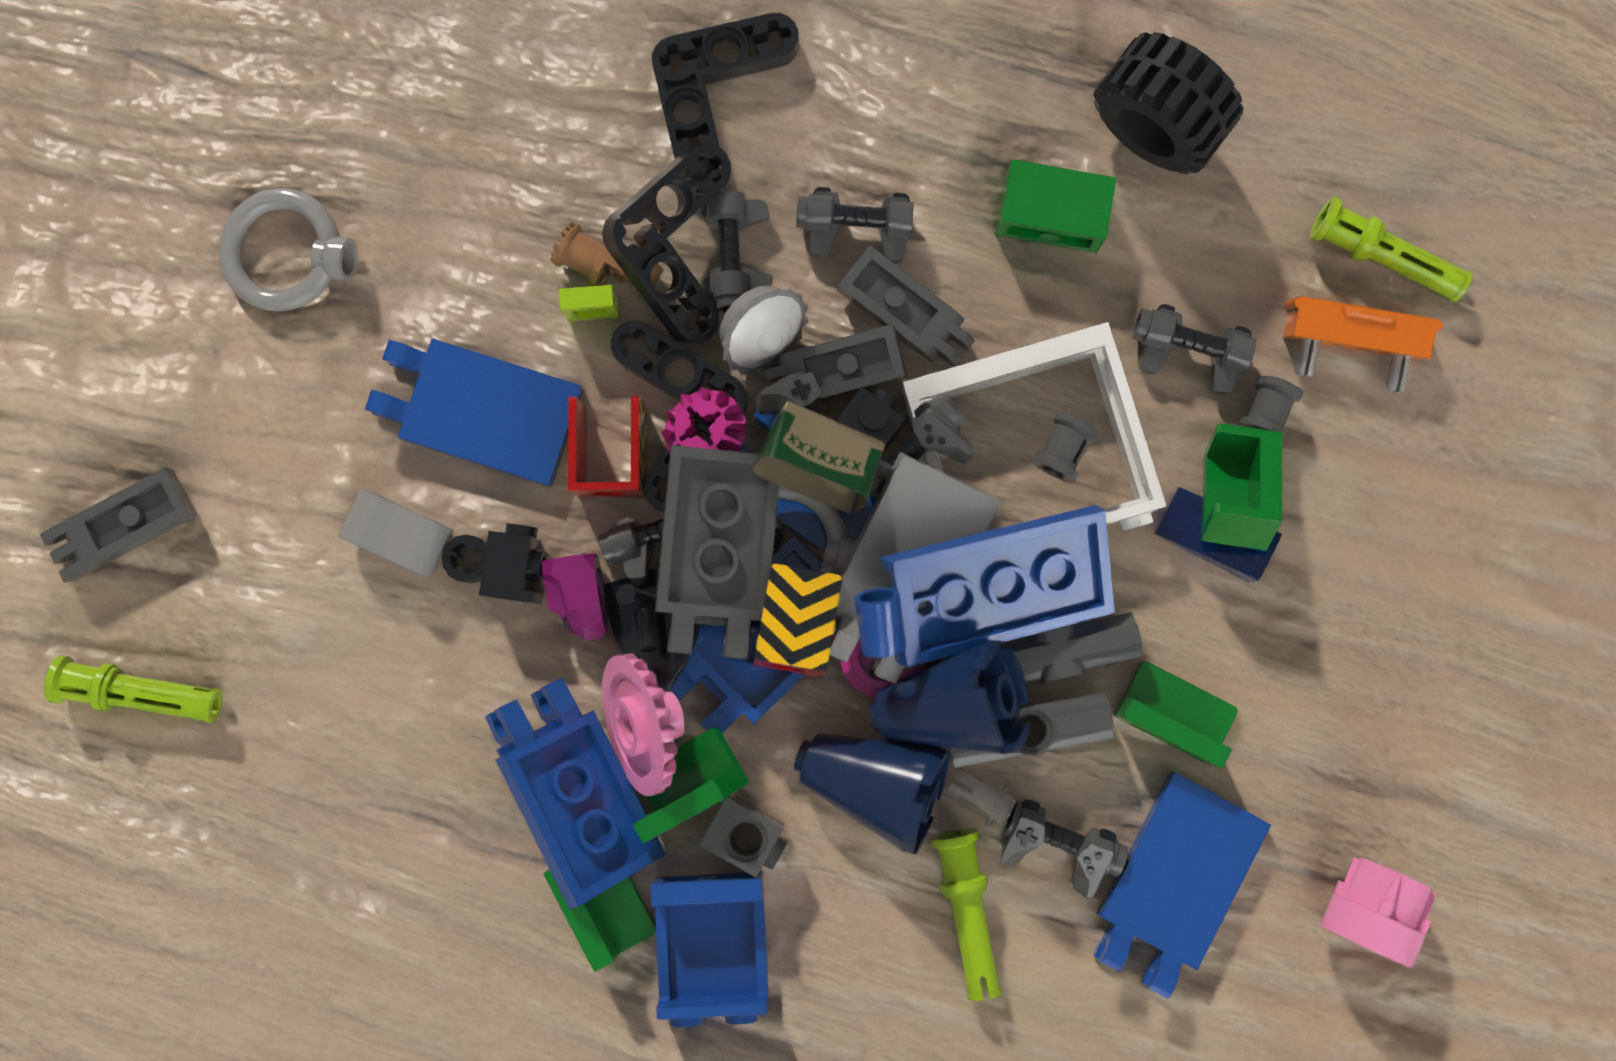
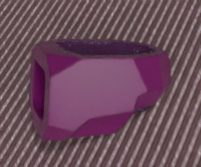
(577, 594)

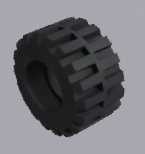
(1168, 103)

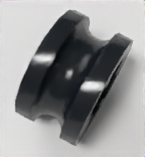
(451, 551)

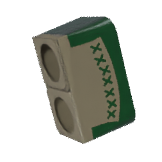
(819, 458)

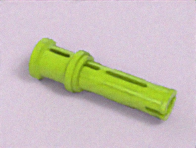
(1368, 239)
(110, 687)
(964, 887)

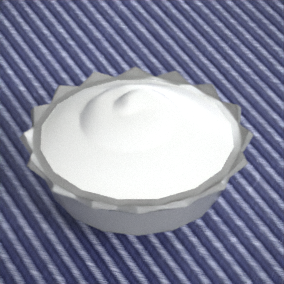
(761, 327)

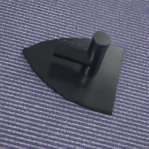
(642, 629)

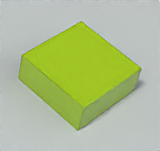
(589, 303)

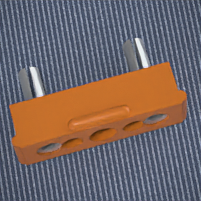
(1360, 329)

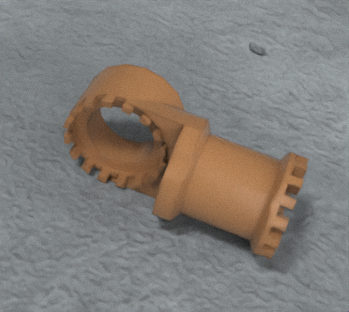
(591, 258)

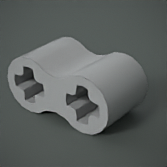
(395, 533)

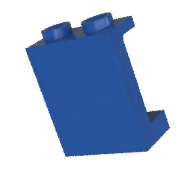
(711, 948)

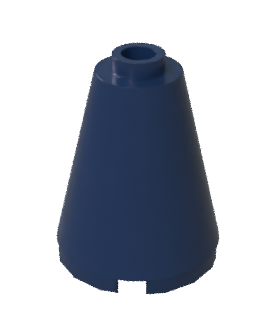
(958, 703)
(877, 783)

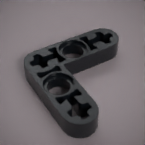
(692, 80)
(654, 246)
(640, 364)

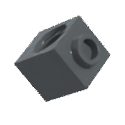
(720, 842)

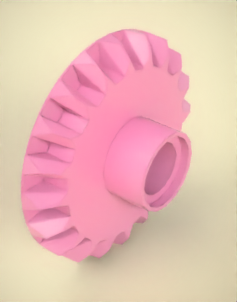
(641, 723)

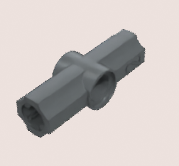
(1077, 647)
(1064, 724)

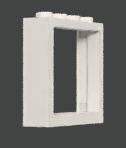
(1090, 343)

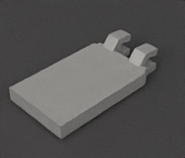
(911, 512)

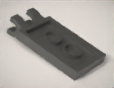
(715, 546)

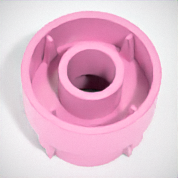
(1380, 911)

